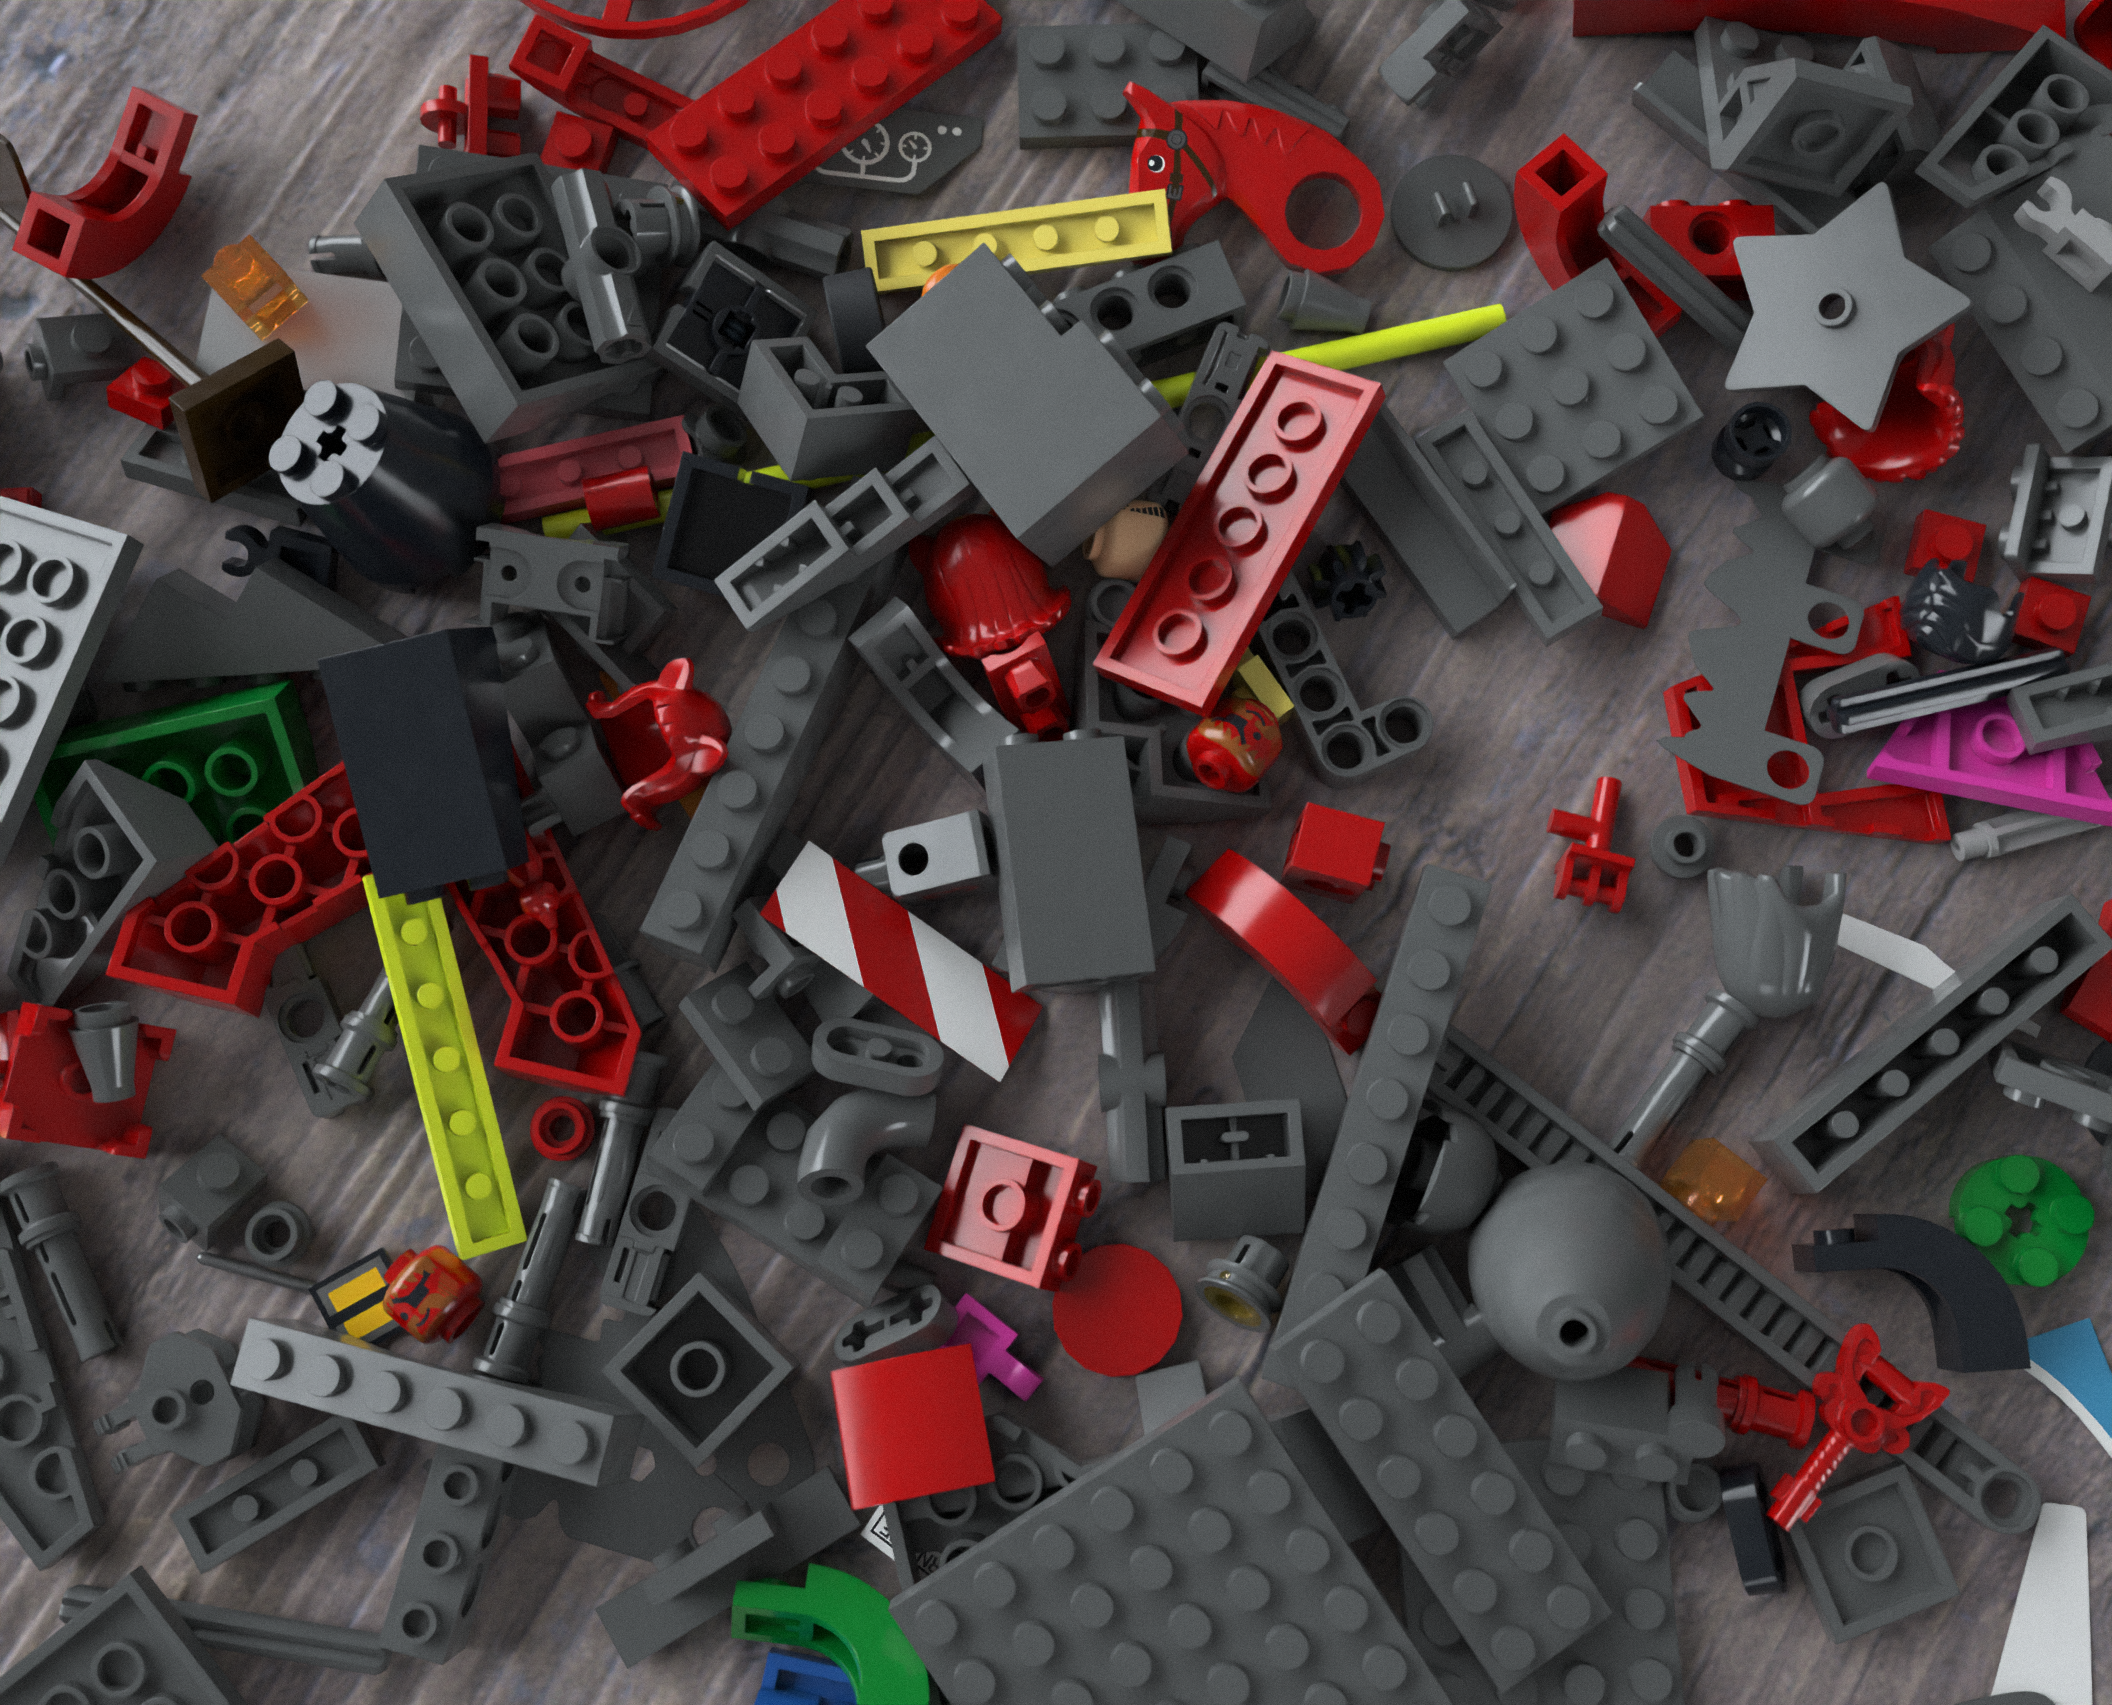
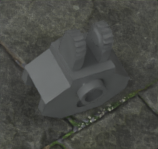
(187, 1404)

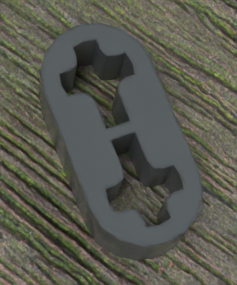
(1851, 678)
(897, 1327)

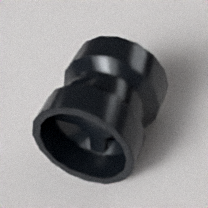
(1763, 434)

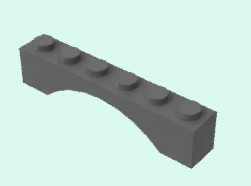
(437, 1403)

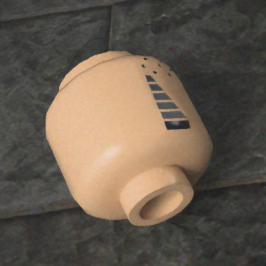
(1127, 541)

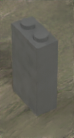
(1067, 861)

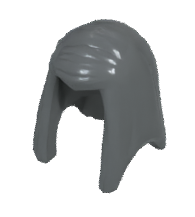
(1769, 946)

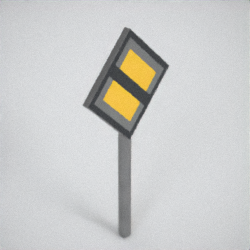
(347, 1300)

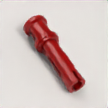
(1753, 1405)

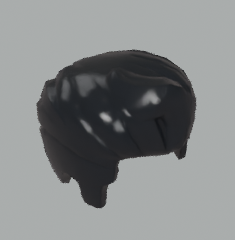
(1957, 616)

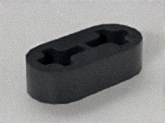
(1752, 1532)

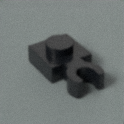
(301, 550)

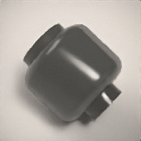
(1830, 502)

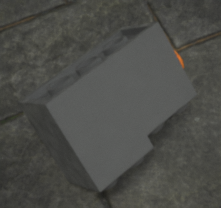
(1030, 409)

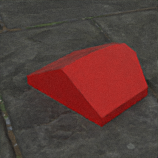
(1616, 553)

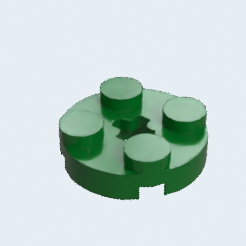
(2057, 1212)

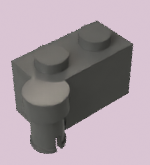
(1628, 1423)

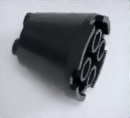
(390, 482)

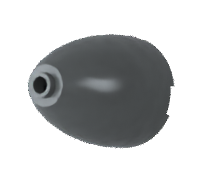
(1570, 1270)

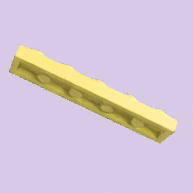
(1037, 237)

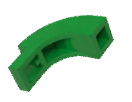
(842, 1622)

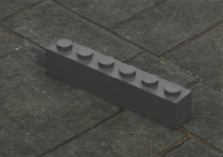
(1931, 1044)

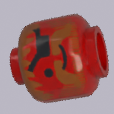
(1235, 743)
(433, 1294)

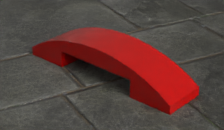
(591, 85)

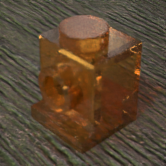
(246, 273)
(1712, 1181)

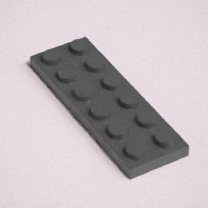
(1440, 1479)

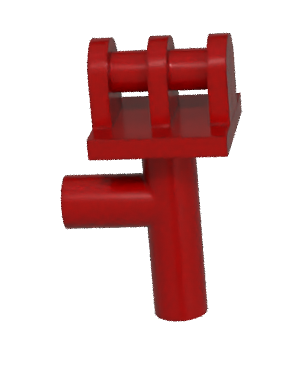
(1591, 868)

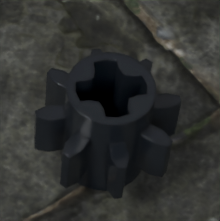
(1347, 581)

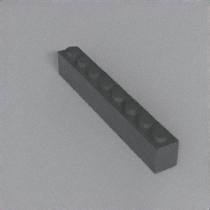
(764, 769)
(1383, 1098)

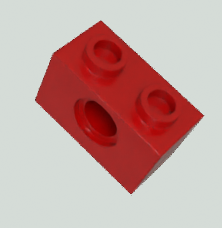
(1718, 227)
(1334, 854)

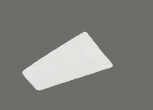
(2050, 1623)

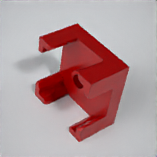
(50, 1096)

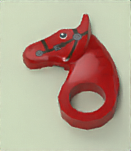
(1255, 162)

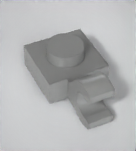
(2074, 241)

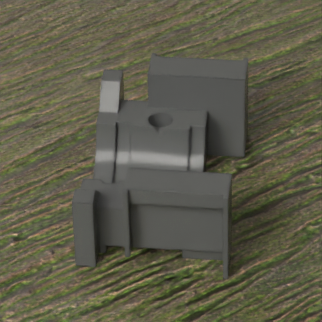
(551, 579)

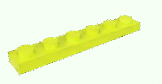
(447, 1073)

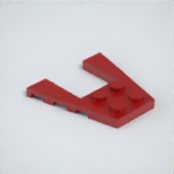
(1873, 811)

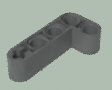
(1344, 720)

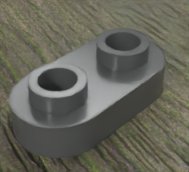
(877, 1056)

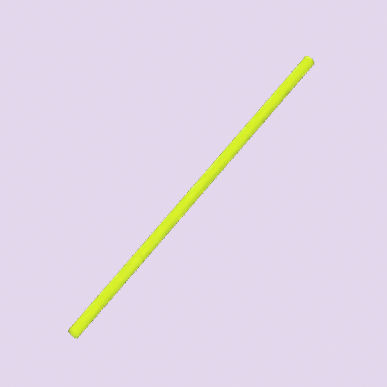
(1335, 354)

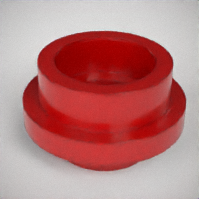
(544, 1123)

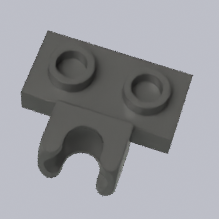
(1446, 40)

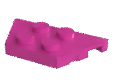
(1983, 758)

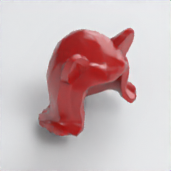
(1917, 425)
(985, 586)
(663, 739)

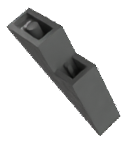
(271, 630)

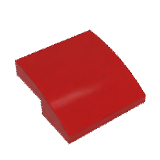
(912, 1426)

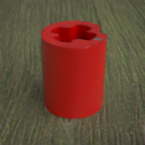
(621, 498)

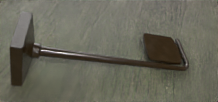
(221, 417)

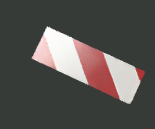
(902, 960)

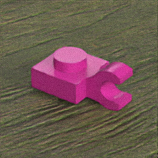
(990, 1345)

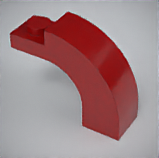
(123, 204)
(1559, 214)
(1291, 945)

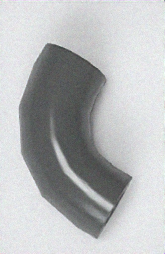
(853, 1130)

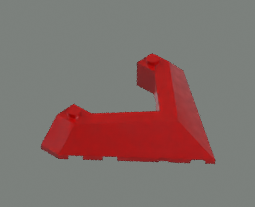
(303, 873)

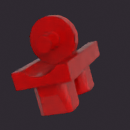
(484, 97)
(1029, 689)

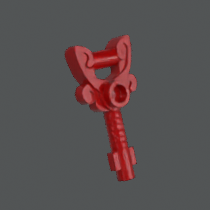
(1853, 1421)

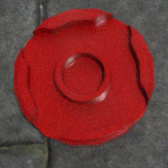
(1118, 1311)

